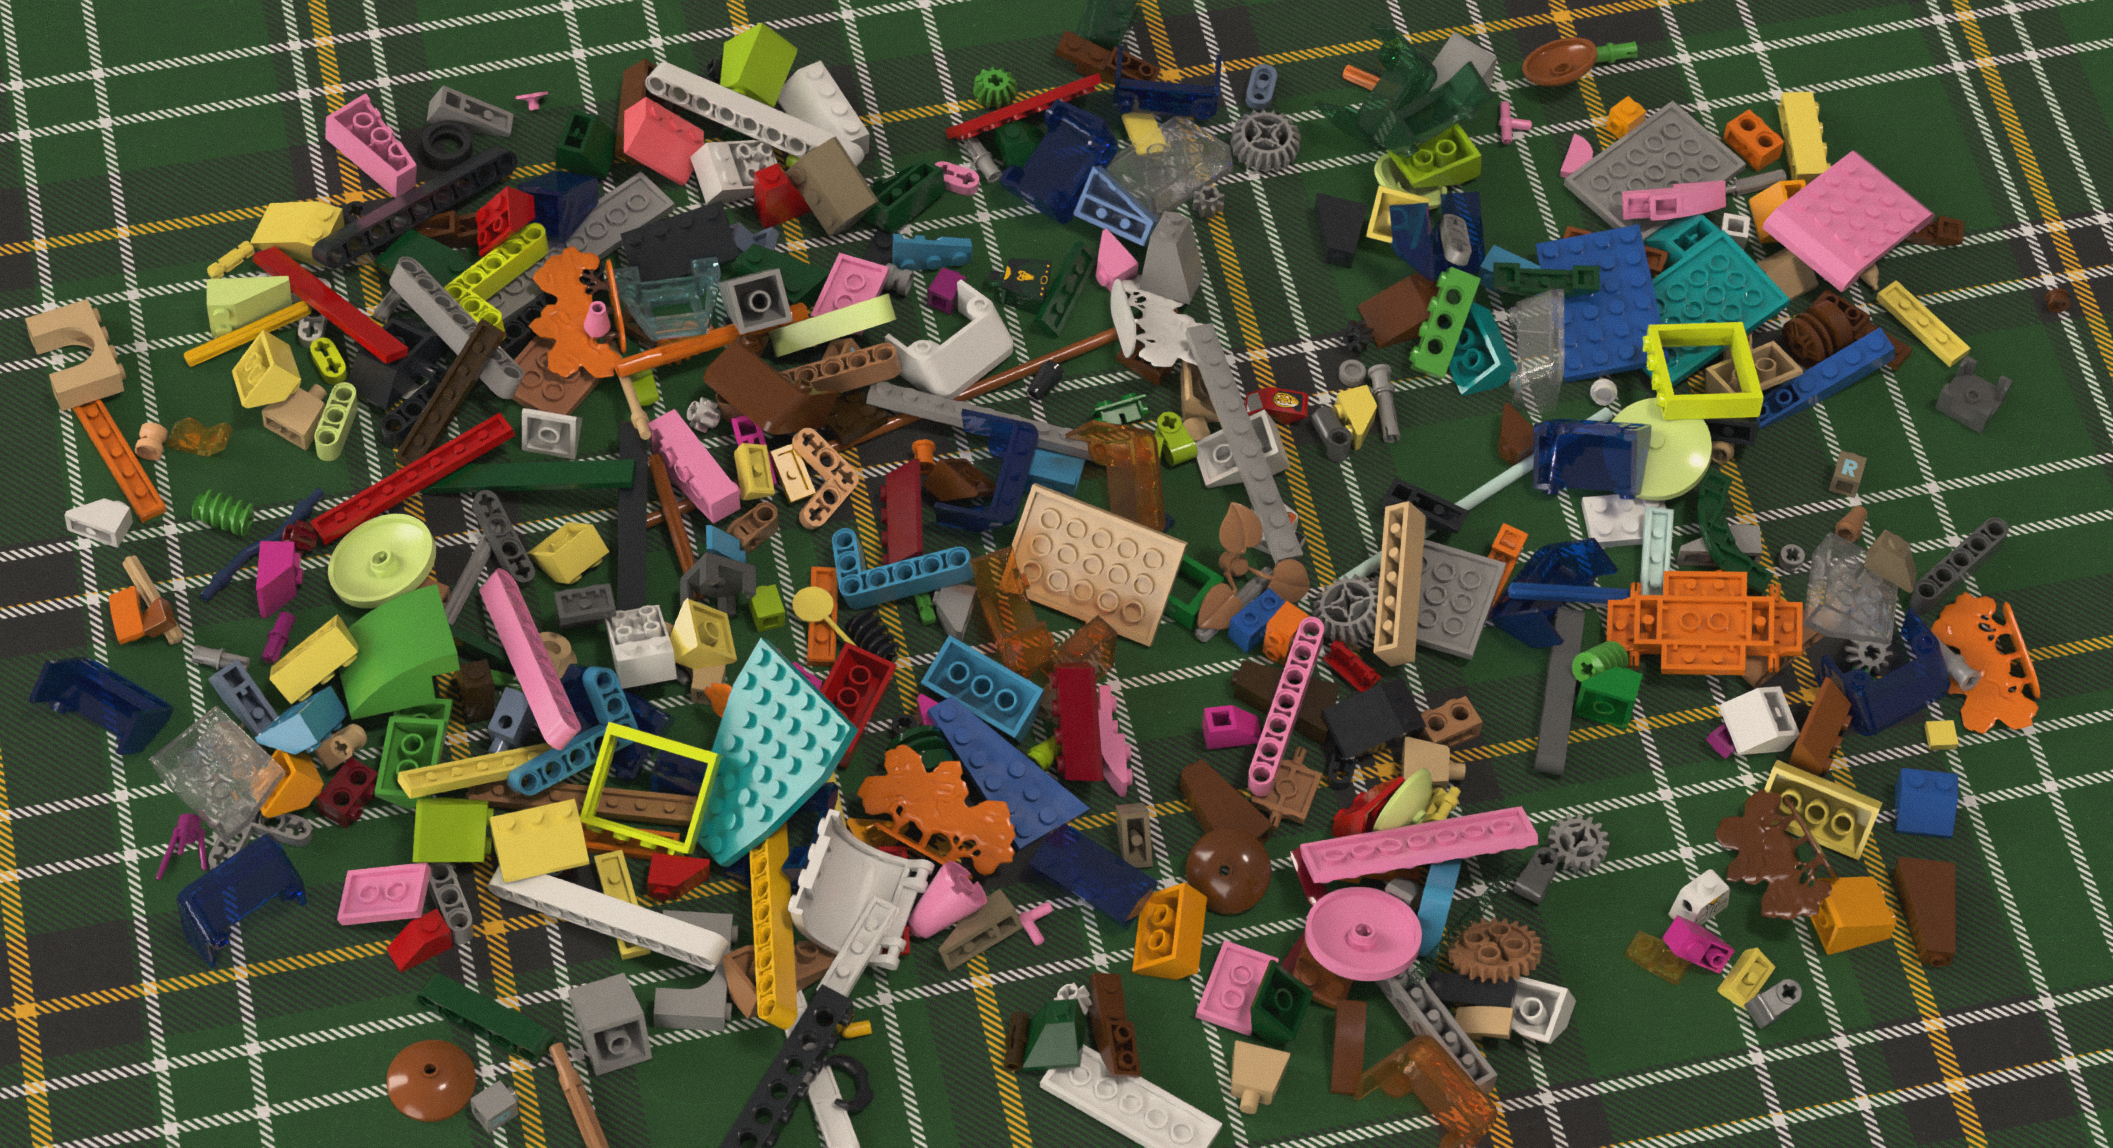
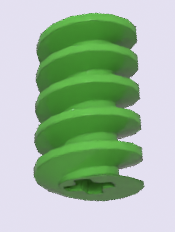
(223, 513)
(1599, 660)

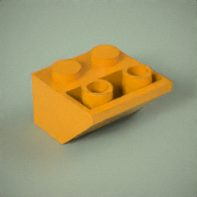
(1767, 201)

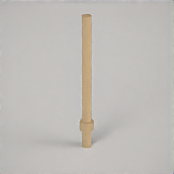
(638, 417)

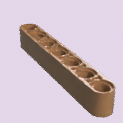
(839, 373)

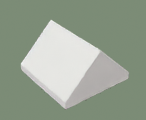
(550, 433)

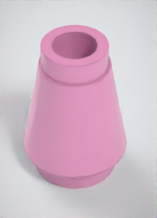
(597, 320)

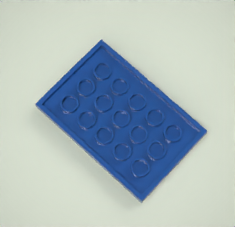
(1608, 326)

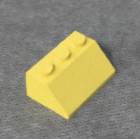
(266, 372)
(314, 660)
(539, 840)

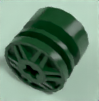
(927, 742)

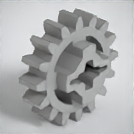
(1588, 852)

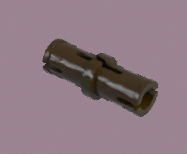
(1016, 1041)

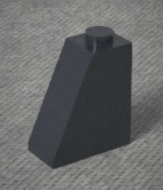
(1339, 228)

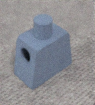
(510, 722)

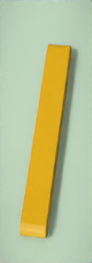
(773, 932)

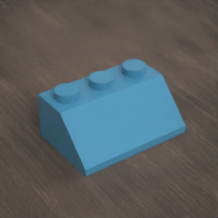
(305, 724)

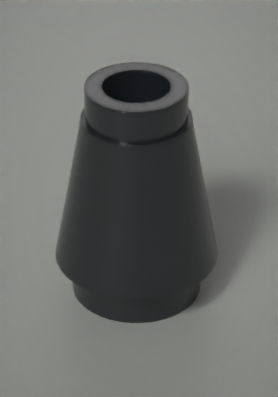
(1046, 378)

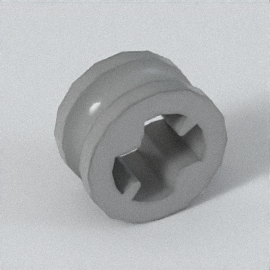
(1791, 550)

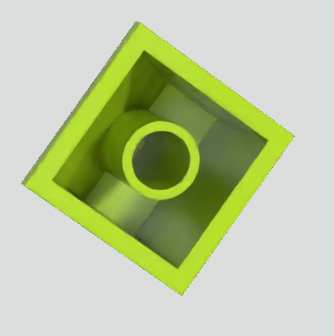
(757, 64)
(451, 830)

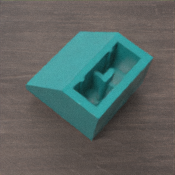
(1682, 236)

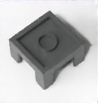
(1971, 397)
(719, 579)

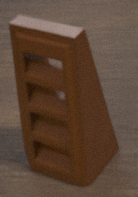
(1152, 374)

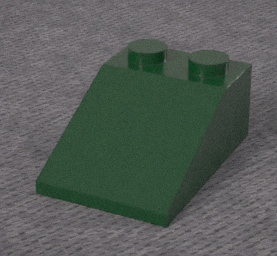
(438, 260)

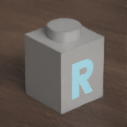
(495, 1106)

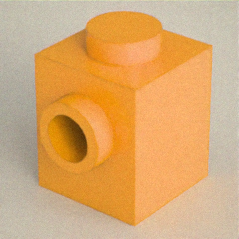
(1625, 117)

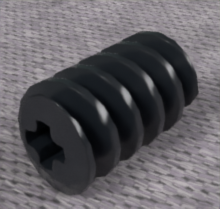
(872, 635)

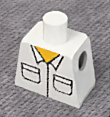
(1705, 895)

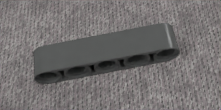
(1986, 539)

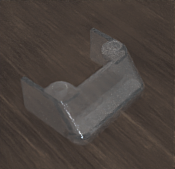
(1539, 352)

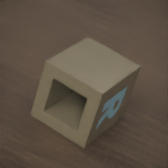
(1847, 474)

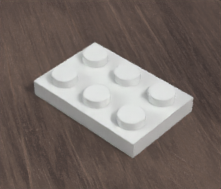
(1616, 520)

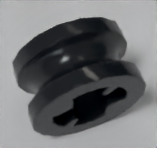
(902, 719)

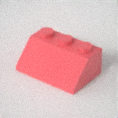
(661, 140)

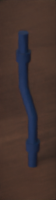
(223, 576)

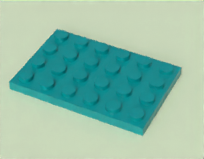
(1713, 287)

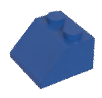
(1926, 803)

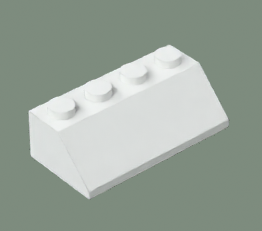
(819, 101)

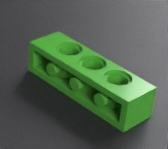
(1465, 287)

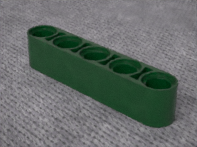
(485, 1017)

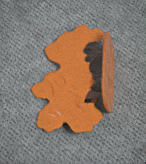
(566, 318)

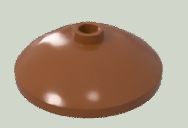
(1560, 62)
(432, 1095)

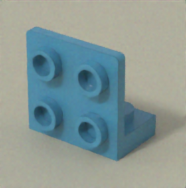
(1056, 471)

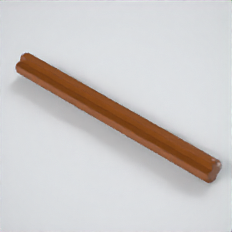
(672, 515)

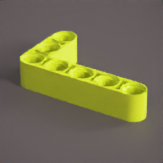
(496, 271)

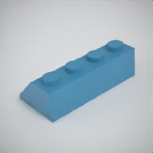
(984, 688)

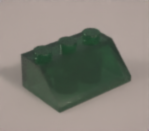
(1108, 22)

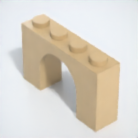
(78, 326)

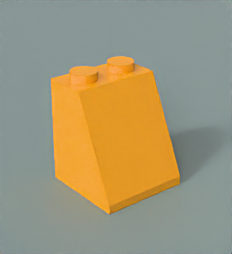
(1853, 915)

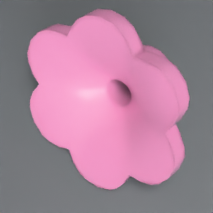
(532, 99)

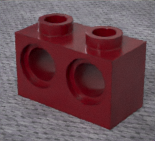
(342, 790)

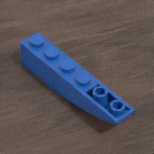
(1827, 377)

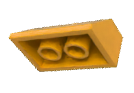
(1170, 933)

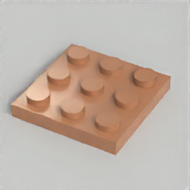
(548, 390)

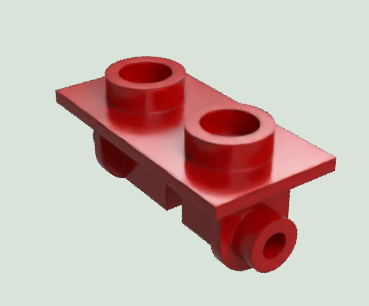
(1351, 667)

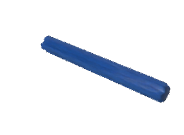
(1566, 593)

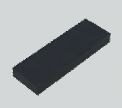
(1463, 991)

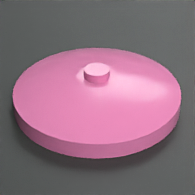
(1363, 934)

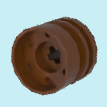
(1817, 333)

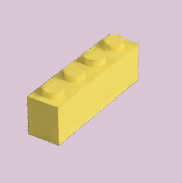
(1802, 135)

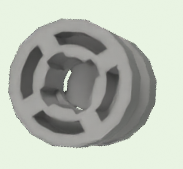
(899, 280)

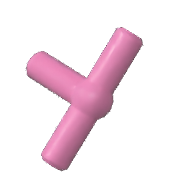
(1507, 123)
(1028, 918)

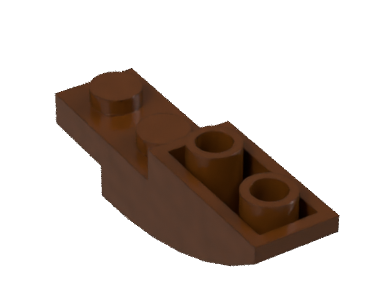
(1095, 59)
(1861, 327)
(1110, 1027)

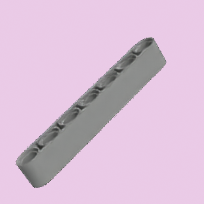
(451, 322)

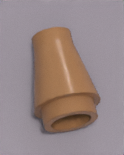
(1851, 525)

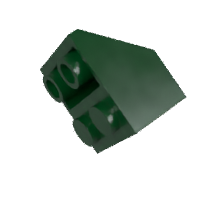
(586, 146)

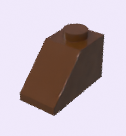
(1515, 436)

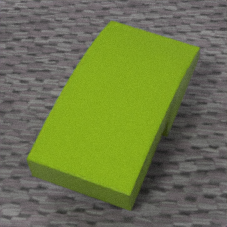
(645, 387)

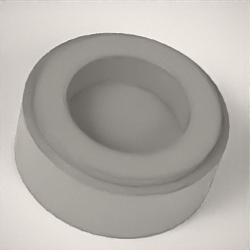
(1352, 373)

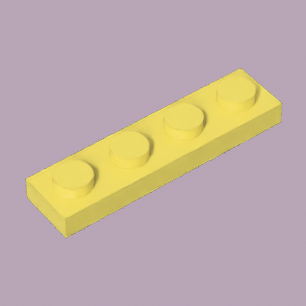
(1923, 323)
(617, 884)

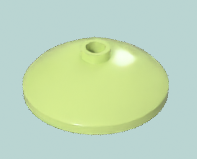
(1390, 176)
(1408, 803)

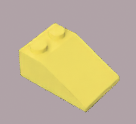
(297, 228)

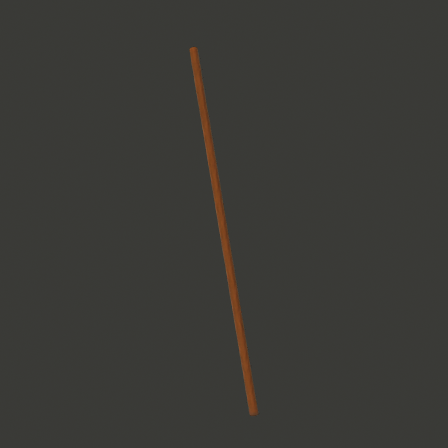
(977, 389)

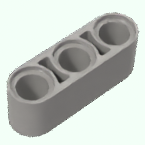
(450, 890)

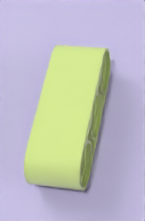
(336, 432)

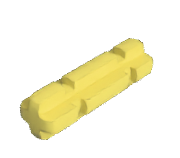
(230, 260)

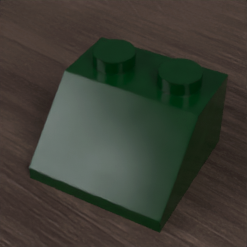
(1279, 1005)

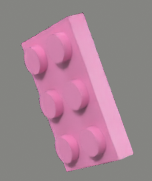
(850, 283)
(384, 894)
(1233, 987)

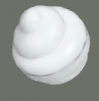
(1603, 391)

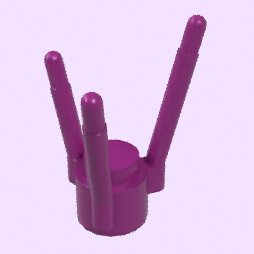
(187, 832)

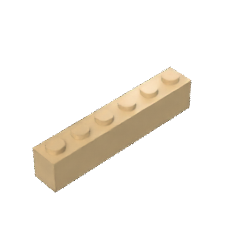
(1399, 584)

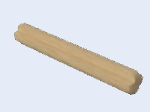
(148, 592)

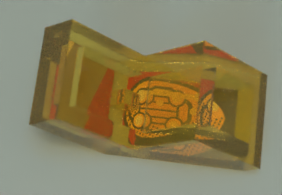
(195, 438)

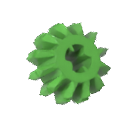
(995, 88)

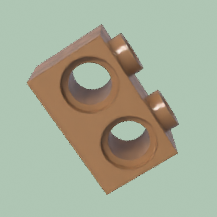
(1452, 731)

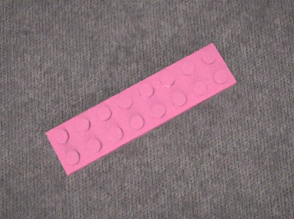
(1418, 844)

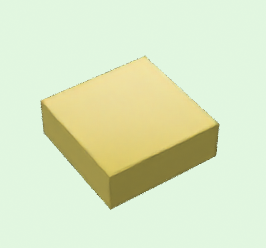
(1941, 735)

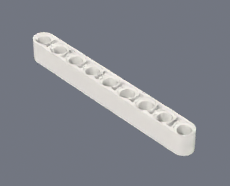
(741, 112)
(614, 918)

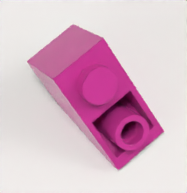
(1229, 727)
(1697, 945)

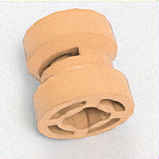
(151, 441)

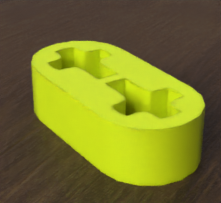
(323, 363)

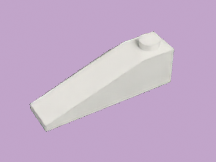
(1540, 1009)

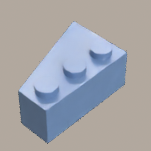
(1115, 208)

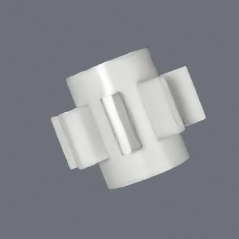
(703, 414)
(1071, 991)

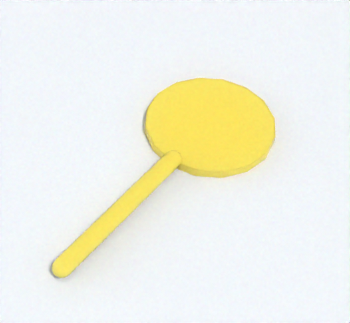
(814, 606)

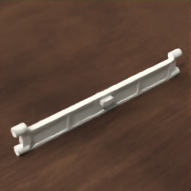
(822, 1093)

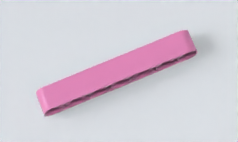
(1286, 718)

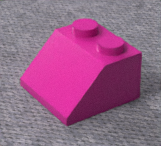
(277, 575)

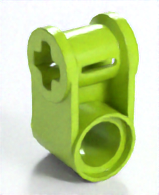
(1178, 444)

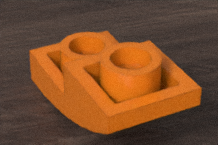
(127, 615)

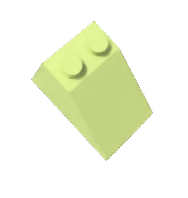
(244, 300)

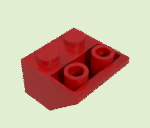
(503, 218)

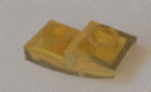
(1653, 956)

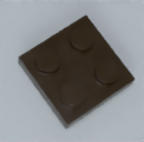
(853, 418)

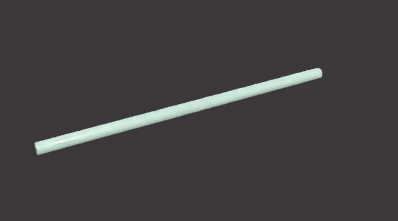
(1474, 498)

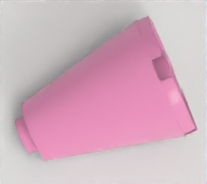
(946, 901)

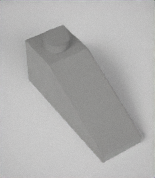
(473, 113)
(1747, 539)

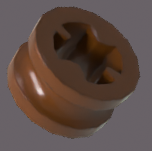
(2057, 300)

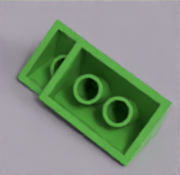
(411, 742)

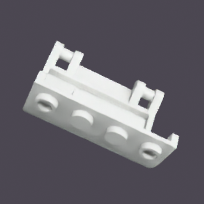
(841, 883)

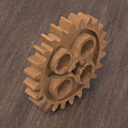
(1495, 950)

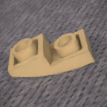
(1485, 1021)

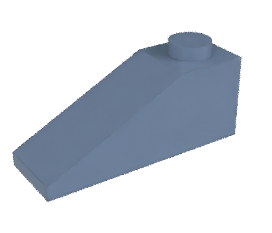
(243, 697)

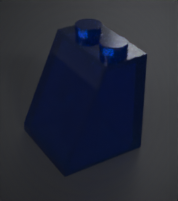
(561, 202)

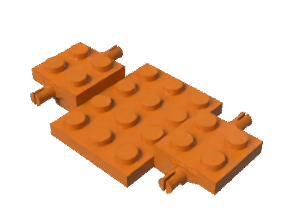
(1705, 624)

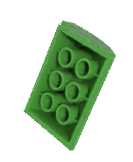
(399, 654)

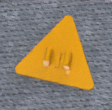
(871, 835)

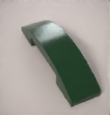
(1530, 282)

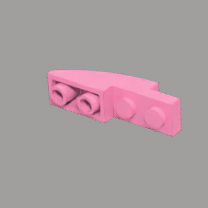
(1674, 202)
(1113, 747)

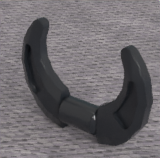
(864, 1095)

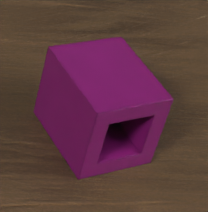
(944, 291)

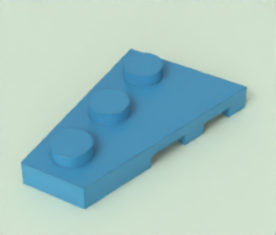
(930, 254)

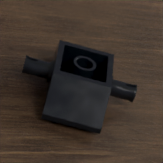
(387, 383)

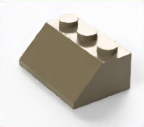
(832, 186)

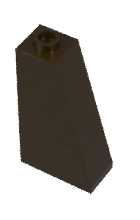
(1257, 687)

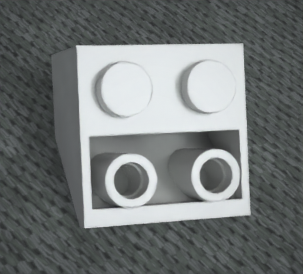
(1760, 721)

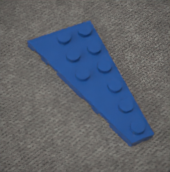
(1005, 774)

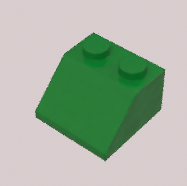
(1609, 697)

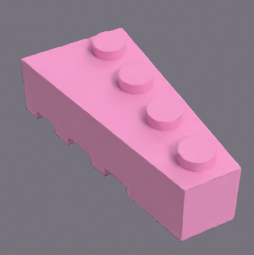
(371, 145)
(693, 467)

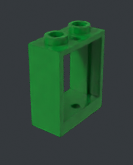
(1188, 614)

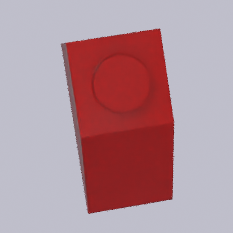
(675, 875)
(420, 941)

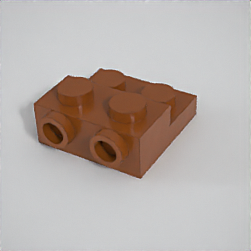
(1324, 983)

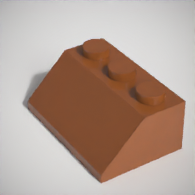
(1822, 730)

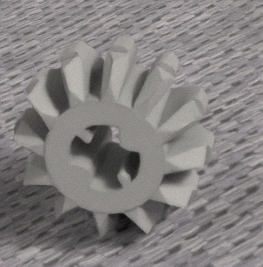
(1870, 662)

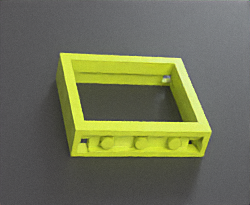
(1703, 405)
(624, 832)

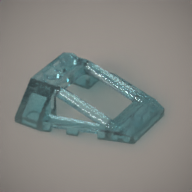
(703, 279)

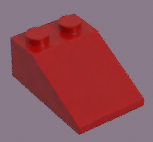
(1365, 809)

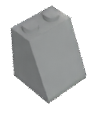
(1459, 52)
(1172, 260)
(756, 300)
(610, 1023)

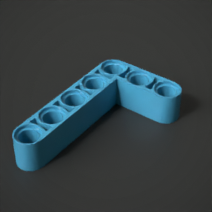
(894, 574)
(582, 743)
(1436, 903)

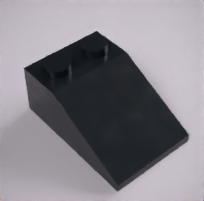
(1374, 720)

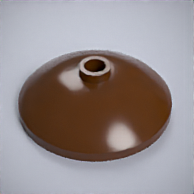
(1248, 867)

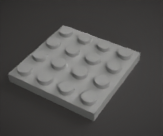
(1455, 598)

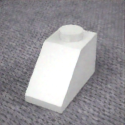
(101, 520)

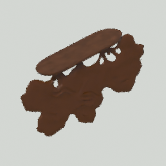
(1769, 855)

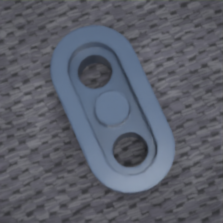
(1259, 88)

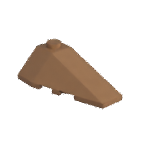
(740, 971)

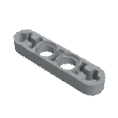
(1455, 239)

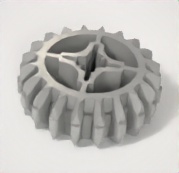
(1264, 149)
(1348, 609)

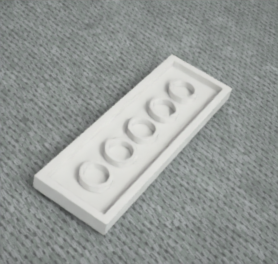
(1131, 1105)

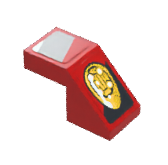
(1282, 403)

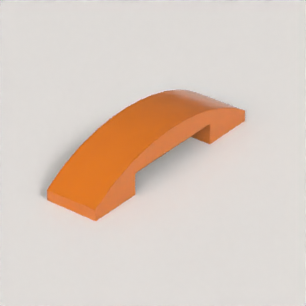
(1507, 549)

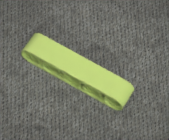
(832, 325)

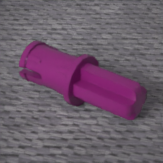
(278, 637)

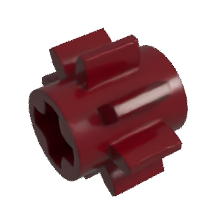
(301, 535)

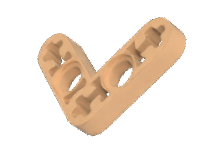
(833, 481)

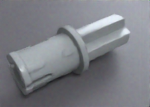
(983, 160)
(217, 658)

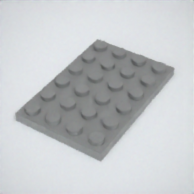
(1653, 155)

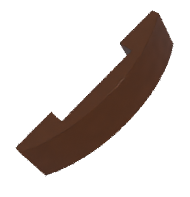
(1942, 232)

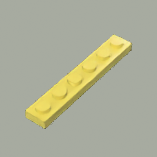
(467, 771)

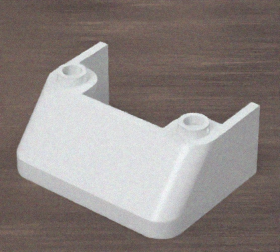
(962, 357)

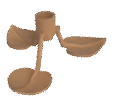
(1241, 530)

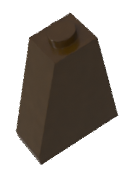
(475, 690)

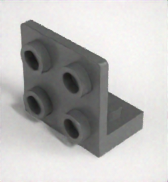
(584, 606)

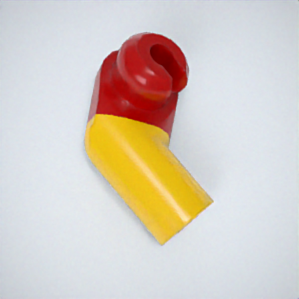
(856, 1029)

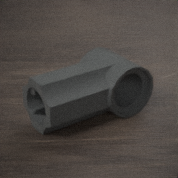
(1333, 434)

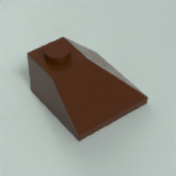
(958, 480)

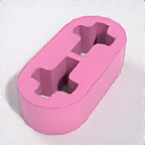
(956, 176)

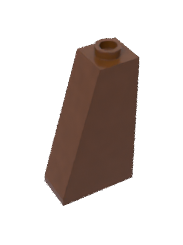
(1219, 804)
(1930, 907)

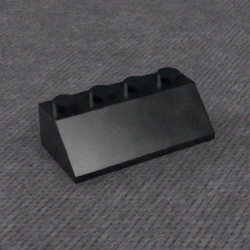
(669, 245)

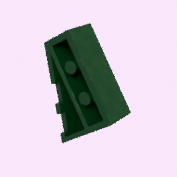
(905, 194)
(801, 280)

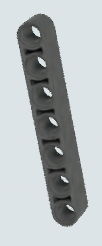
(1559, 693)

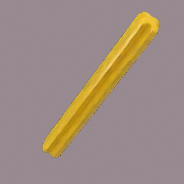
(247, 333)

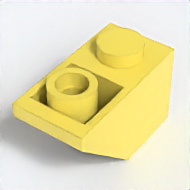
(1356, 412)

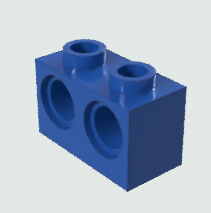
(1249, 625)

